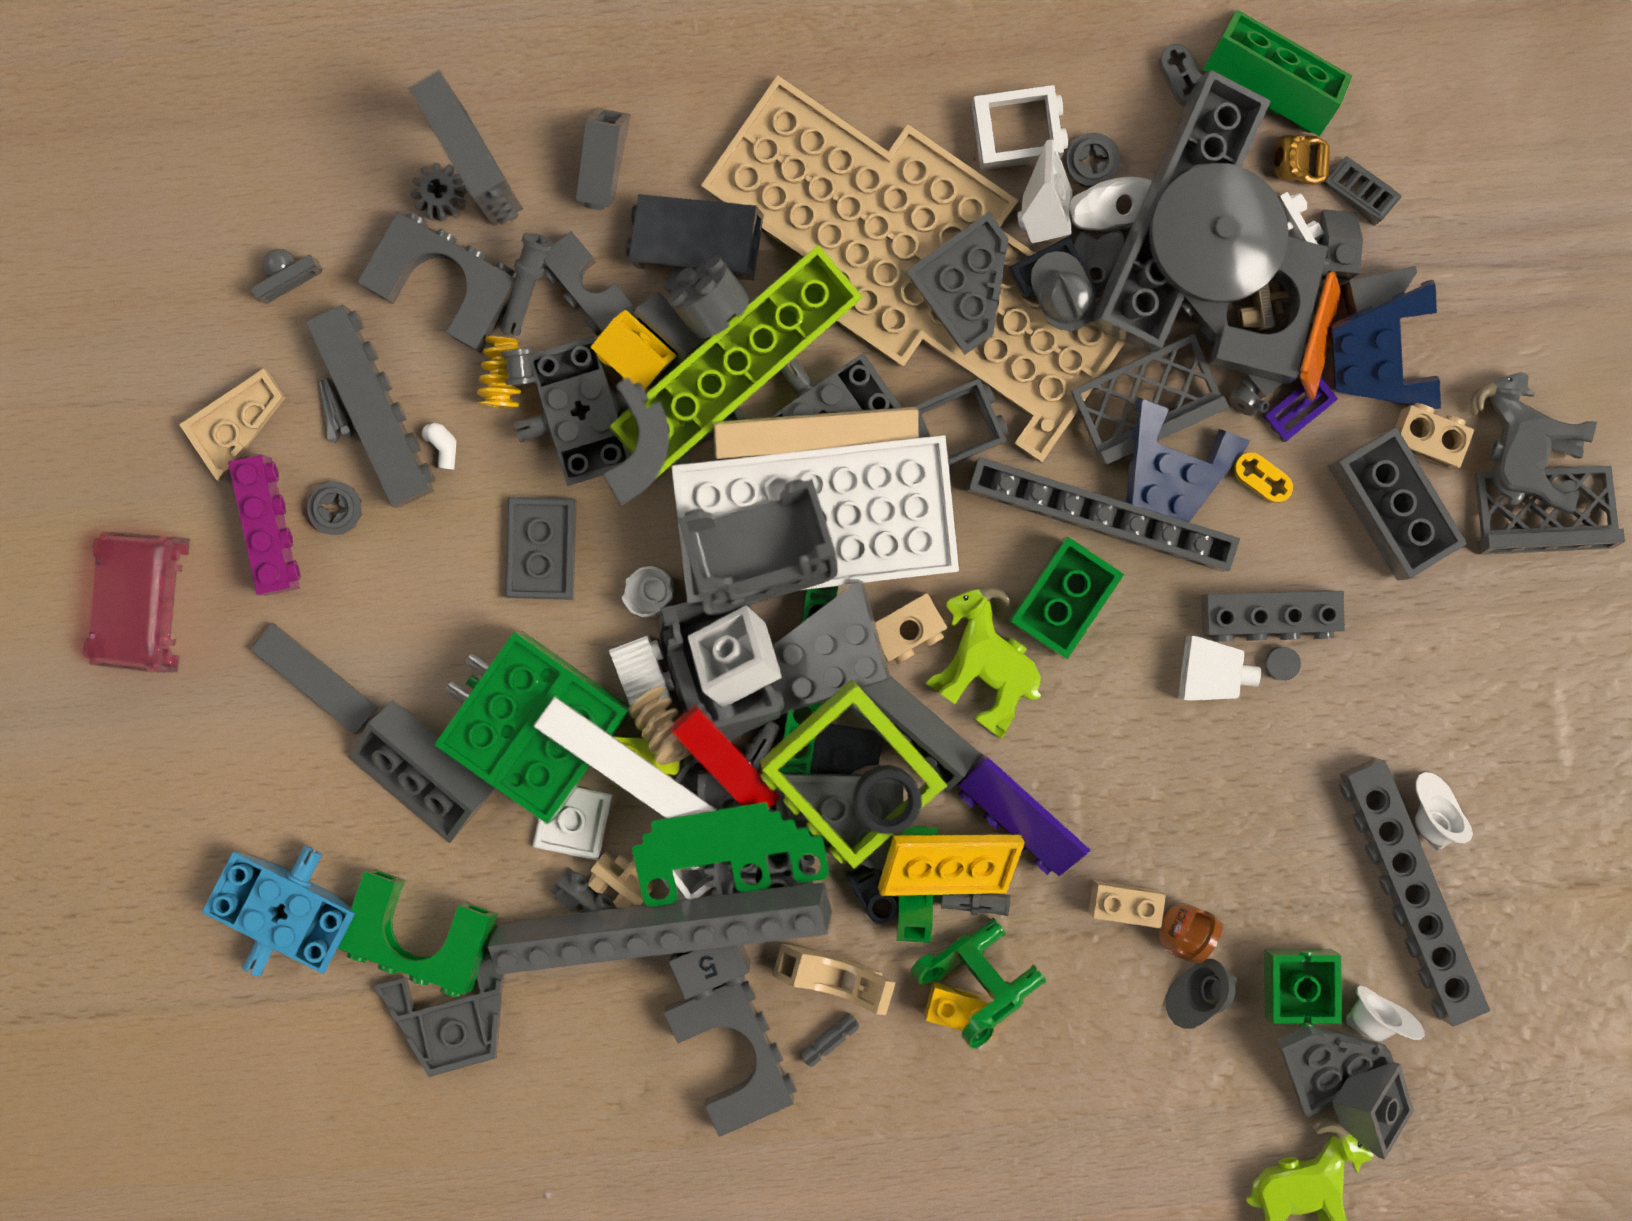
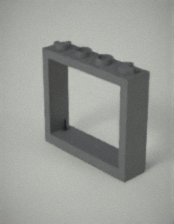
(466, 149)

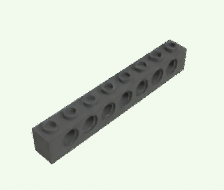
(1103, 515)
(1468, 998)

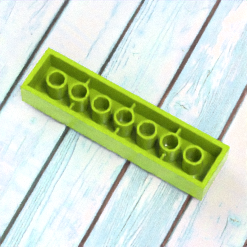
(746, 353)

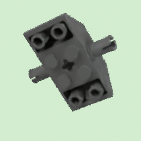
(565, 380)
(849, 389)

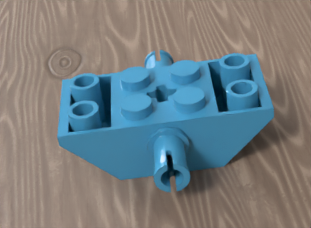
(249, 902)

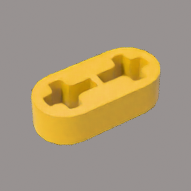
(1267, 471)

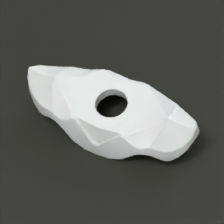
(1097, 209)

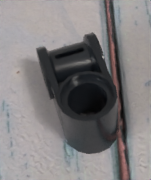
(868, 892)

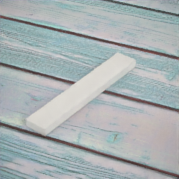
(618, 762)

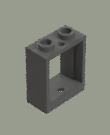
(984, 399)

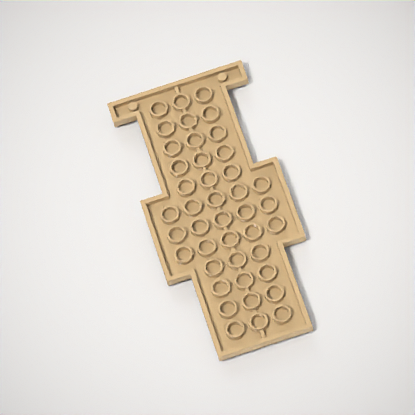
(879, 218)

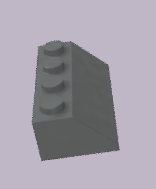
(1397, 505)
(417, 773)

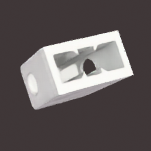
(1214, 671)

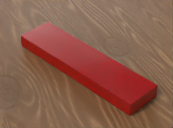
(722, 758)

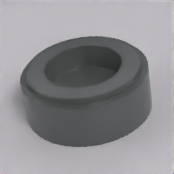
(1282, 663)

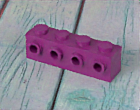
(264, 525)

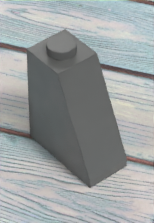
(601, 157)

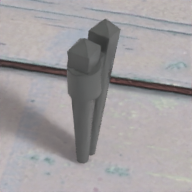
(335, 417)

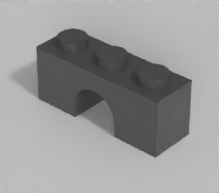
(568, 263)

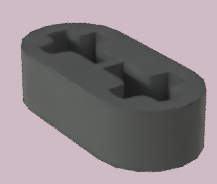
(1172, 75)

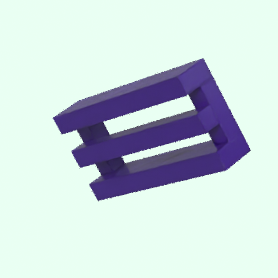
(1277, 425)

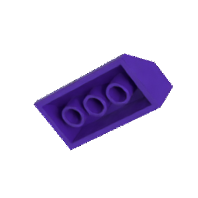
(1021, 815)

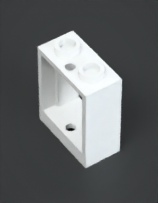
(983, 128)

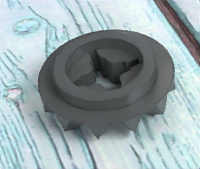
(1103, 148)
(327, 494)

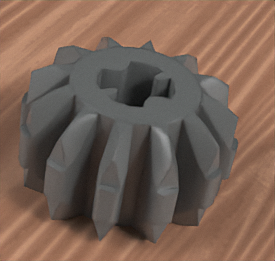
(429, 202)

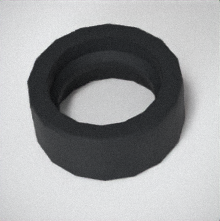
(907, 817)

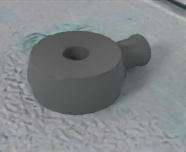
(1247, 401)

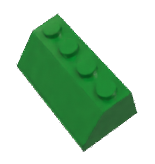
(1280, 70)

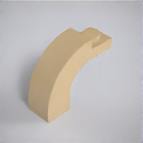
(835, 976)

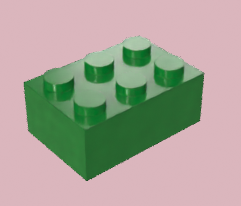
(1065, 597)

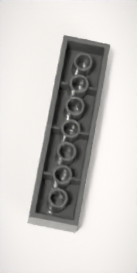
(1213, 128)

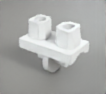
(1297, 228)

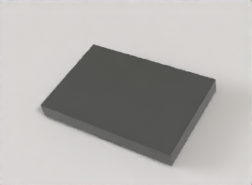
(540, 548)

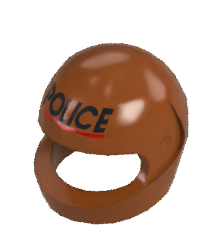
(1185, 930)

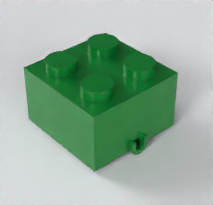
(1302, 986)

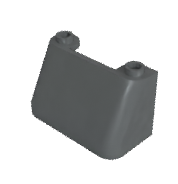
(760, 550)
(733, 720)

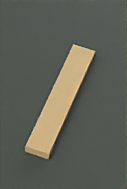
(813, 432)

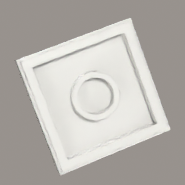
(578, 827)

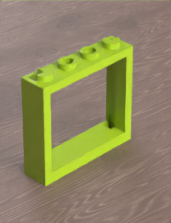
(806, 731)

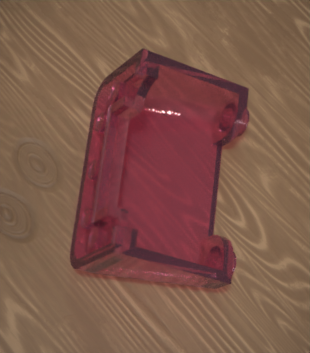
(134, 601)

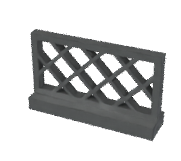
(1175, 420)
(1558, 537)

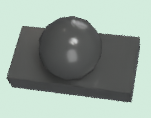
(284, 274)

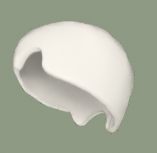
(648, 591)

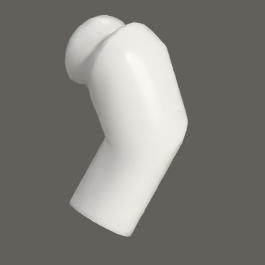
(444, 442)

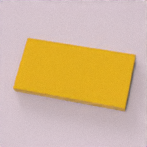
(950, 864)

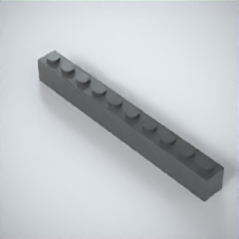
(661, 929)

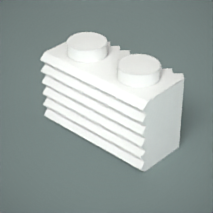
(640, 668)

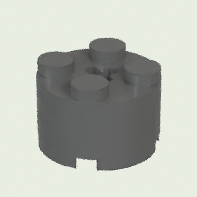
(708, 297)

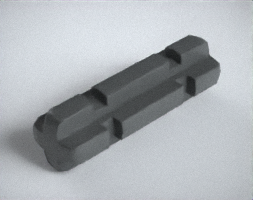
(829, 1040)

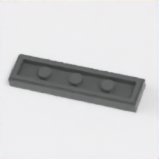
(314, 678)

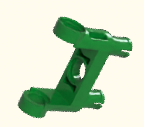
(1006, 996)

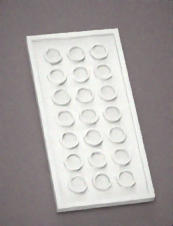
(880, 502)

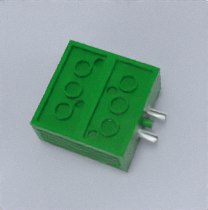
(496, 723)

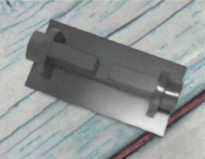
(574, 890)

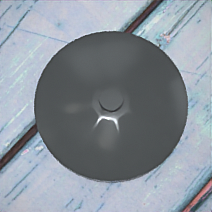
(1218, 233)

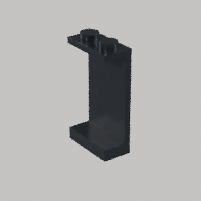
(692, 232)

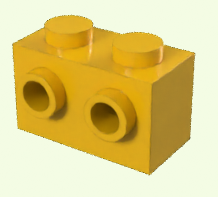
(633, 350)

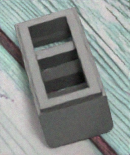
(1369, 180)

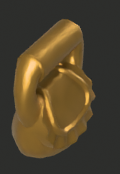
(1292, 159)

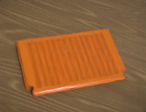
(1321, 335)

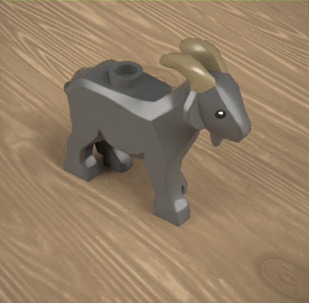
(1527, 444)

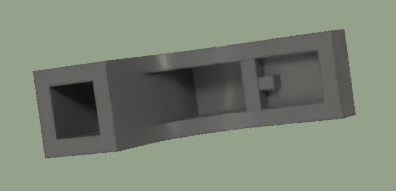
(651, 450)

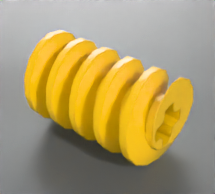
(497, 392)

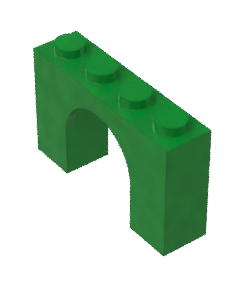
(373, 938)

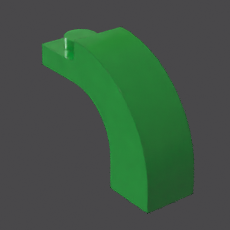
(915, 911)

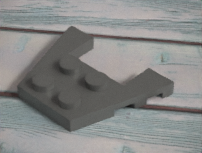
(452, 1032)

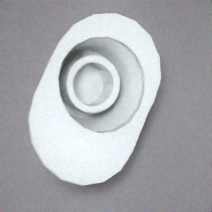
(1439, 814)
(1380, 1018)

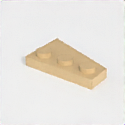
(233, 421)

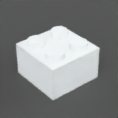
(734, 656)

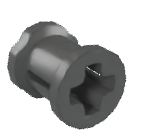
(518, 366)

